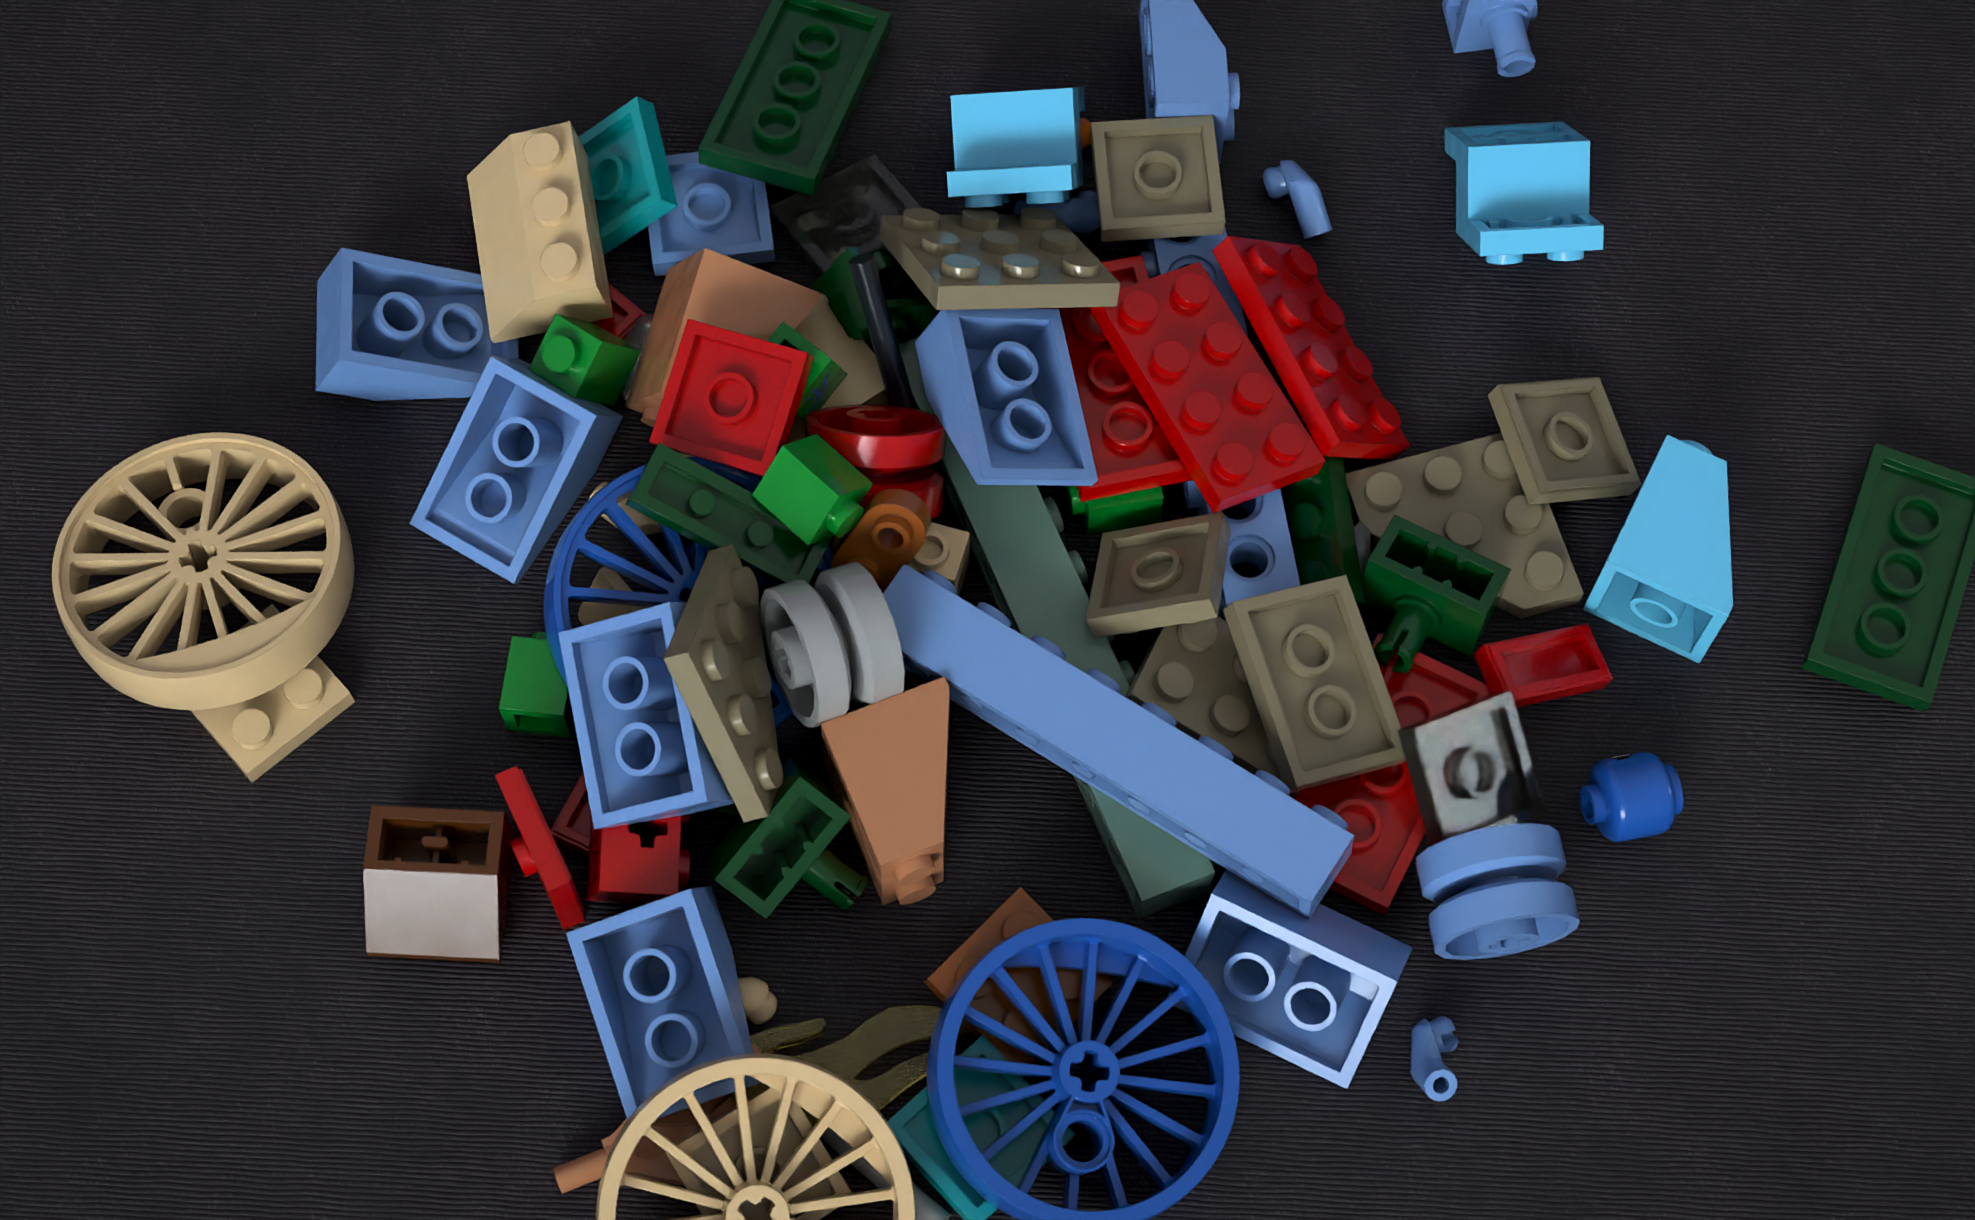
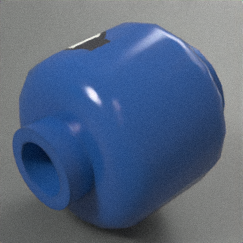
(1631, 796)

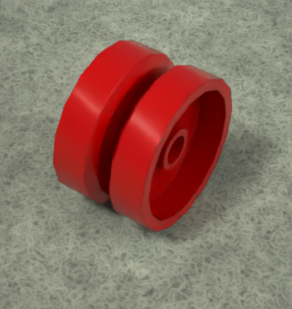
(887, 447)

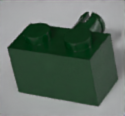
(1429, 591)
(770, 854)

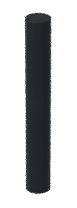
(881, 331)

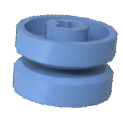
(1497, 891)

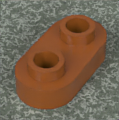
(876, 544)

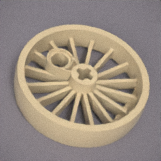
(203, 570)
(808, 1085)

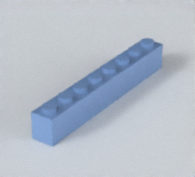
(1116, 744)

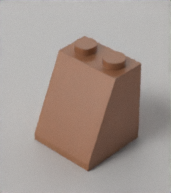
(717, 293)
(894, 780)

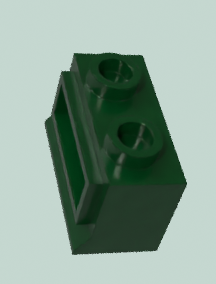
(906, 303)

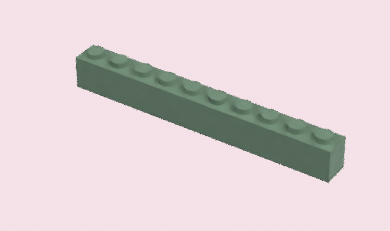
(1044, 595)

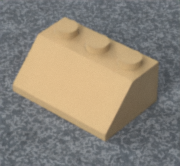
(538, 233)

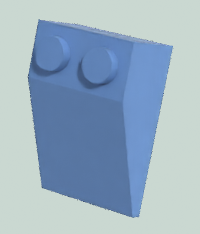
(1186, 66)
(401, 329)
(1007, 395)
(513, 468)
(663, 994)

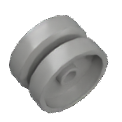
(832, 643)

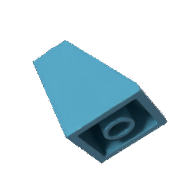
(1673, 554)

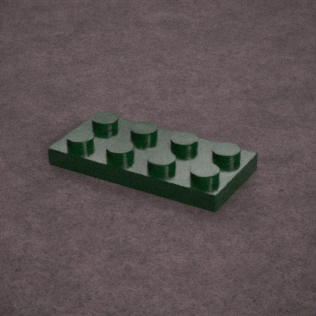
(795, 91)
(1897, 579)

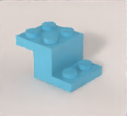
(1016, 146)
(1523, 191)

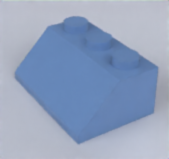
(632, 723)
(1295, 981)

